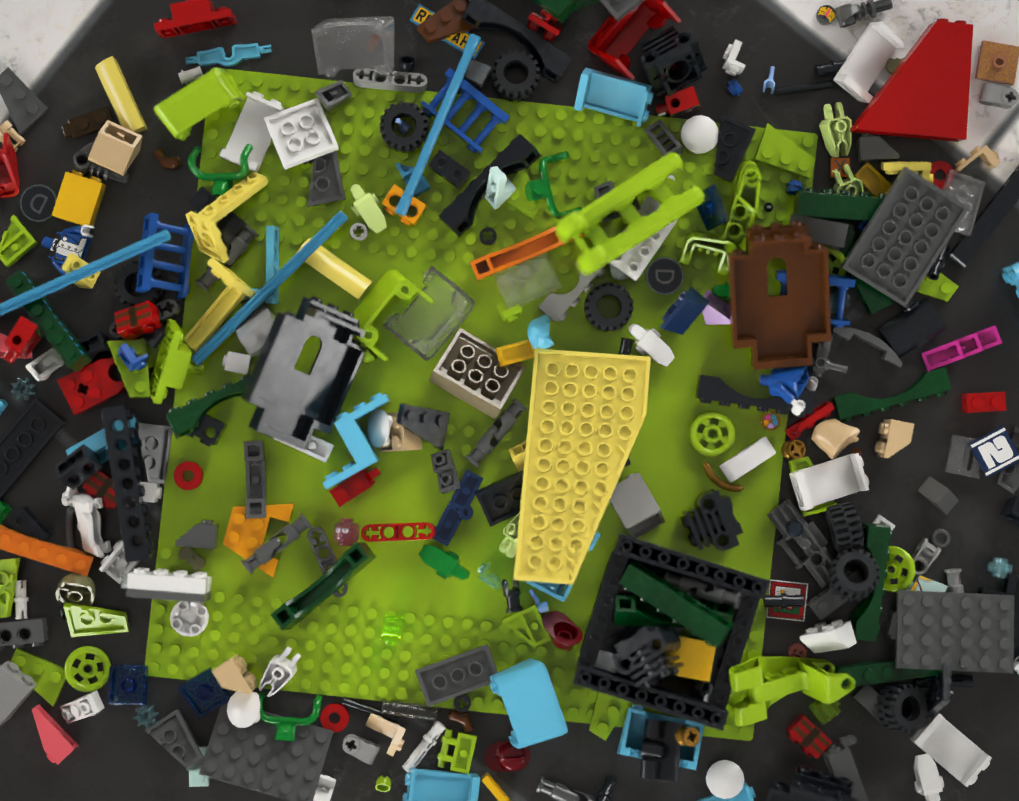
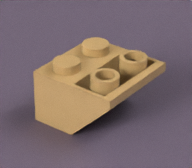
(115, 147)
(893, 437)
(401, 438)
(235, 676)

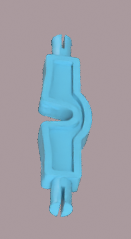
(239, 53)

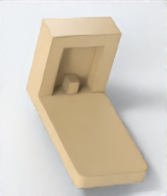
(988, 156)
(389, 729)

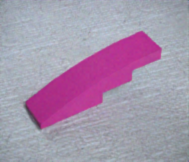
(961, 348)

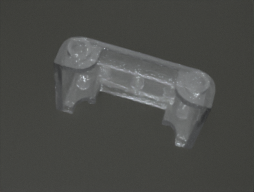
(354, 44)
(429, 326)

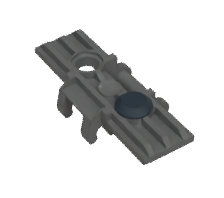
(807, 535)

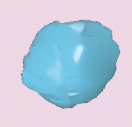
(539, 333)

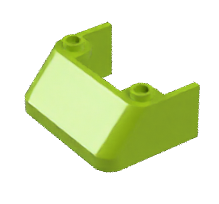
(198, 101)
(391, 283)

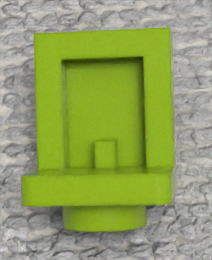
(509, 314)

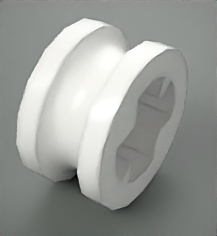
(363, 235)

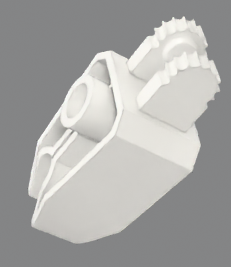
(649, 343)
(280, 670)
(927, 778)

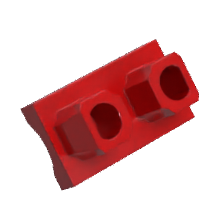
(536, 21)

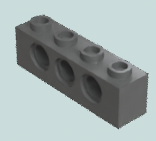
(38, 632)

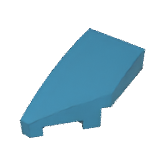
(406, 173)

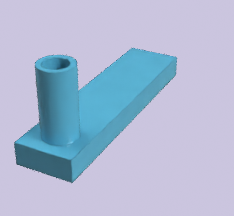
(272, 261)

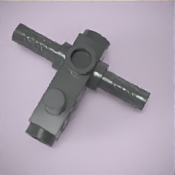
(820, 360)

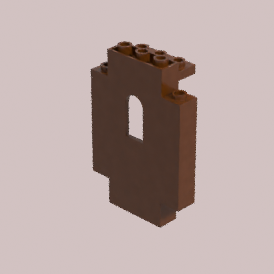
(779, 326)

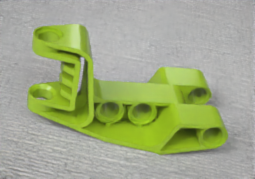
(746, 195)
(777, 676)

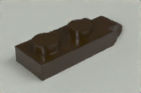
(87, 123)

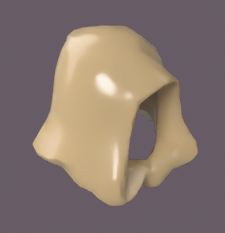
(834, 436)

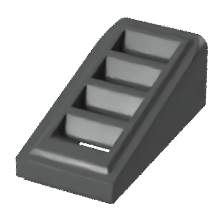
(669, 137)

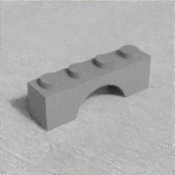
(556, 305)

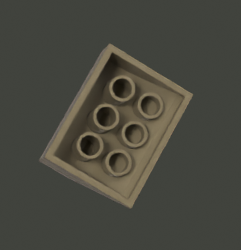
(474, 374)

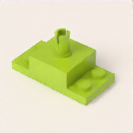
(171, 363)

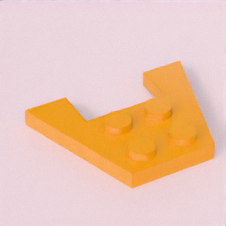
(248, 534)

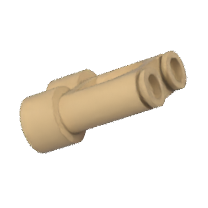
(8, 128)

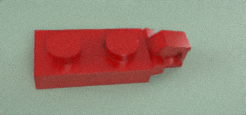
(822, 411)
(354, 486)

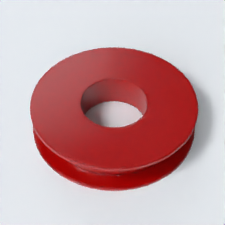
(943, 166)
(181, 482)
(337, 708)

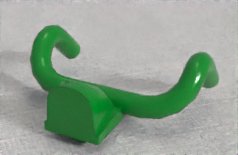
(222, 181)
(541, 188)
(287, 725)

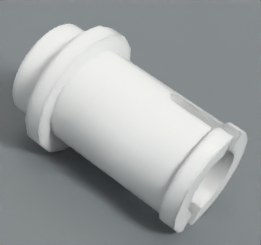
(190, 75)

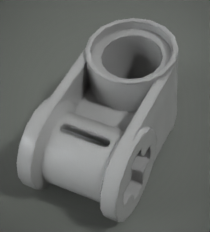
(995, 95)
(925, 556)
(364, 749)

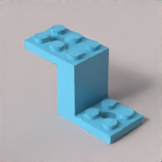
(356, 439)

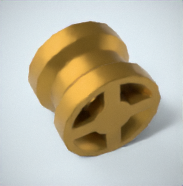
(798, 449)
(684, 732)

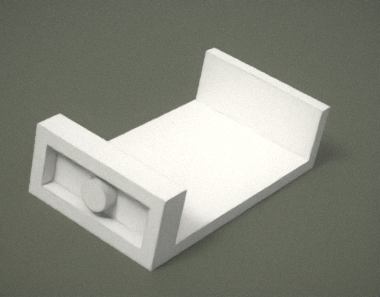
(868, 60)
(252, 130)
(829, 481)
(951, 749)

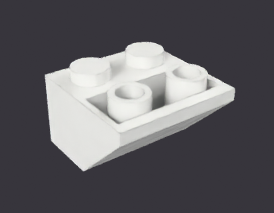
(829, 637)

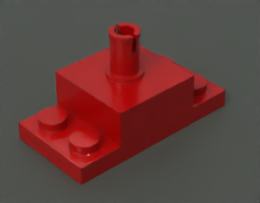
(194, 17)

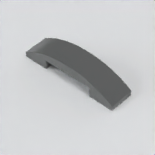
(888, 354)
(255, 479)

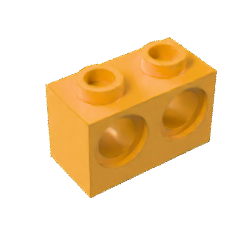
(396, 191)

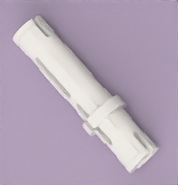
(429, 740)

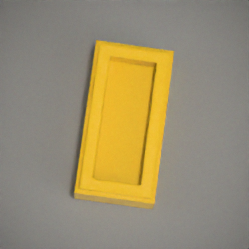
(872, 180)
(515, 352)
(494, 787)

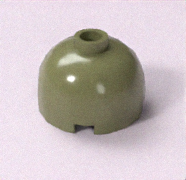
(76, 589)

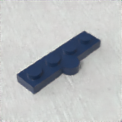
(458, 507)

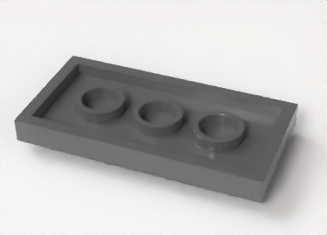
(456, 675)

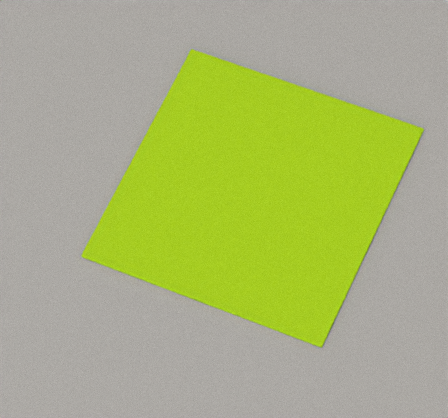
(451, 615)

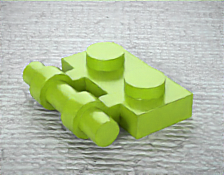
(463, 751)

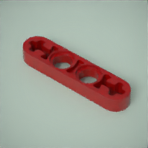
(398, 532)

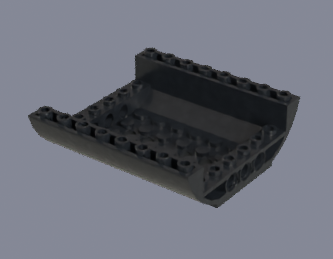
(676, 694)

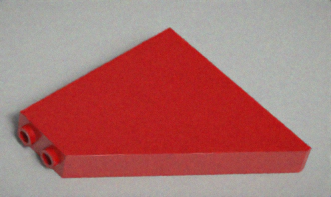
(927, 89)

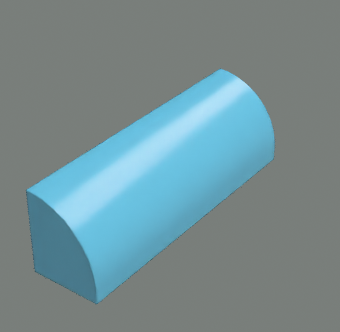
(98, 443)

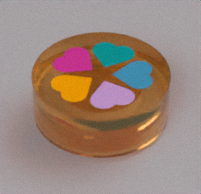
(770, 421)

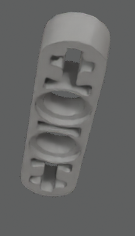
(389, 83)

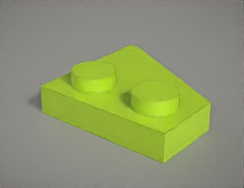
(519, 199)
(15, 242)
(528, 626)

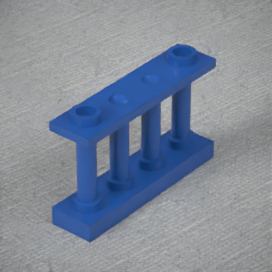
(483, 104)
(148, 263)
(842, 283)

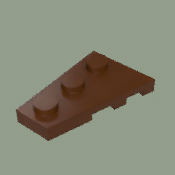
(445, 22)

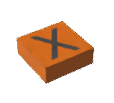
(838, 163)

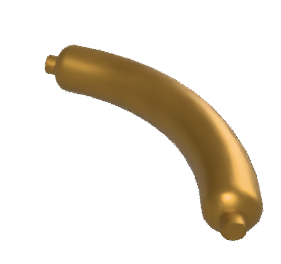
(720, 483)

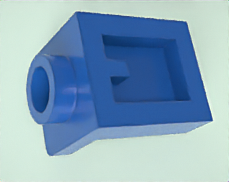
(129, 358)

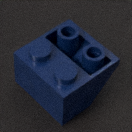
(684, 311)

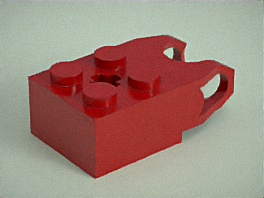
(99, 381)

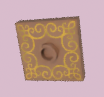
(997, 63)

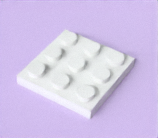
(301, 133)

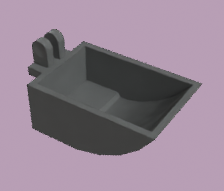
(841, 763)

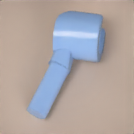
(769, 83)
(402, 126)
(542, 607)

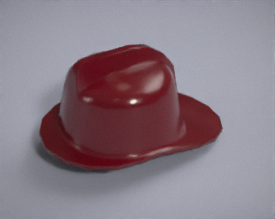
(562, 630)
(506, 758)

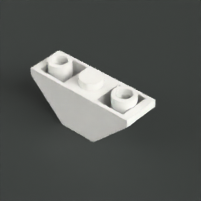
(82, 707)

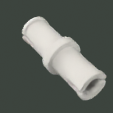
(21, 600)

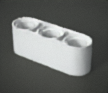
(747, 459)

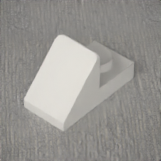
(45, 364)

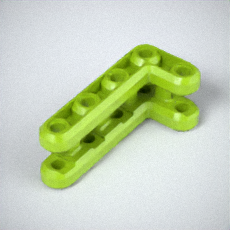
(620, 200)

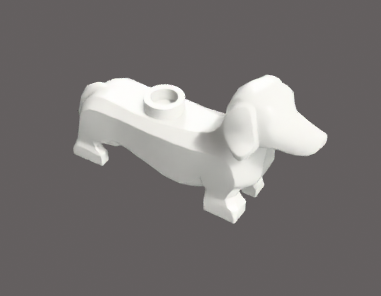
(88, 521)

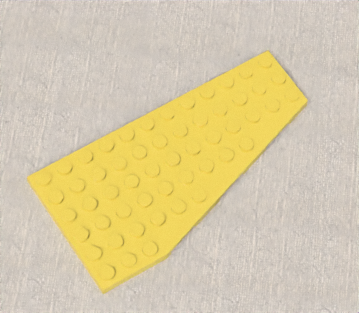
(577, 443)

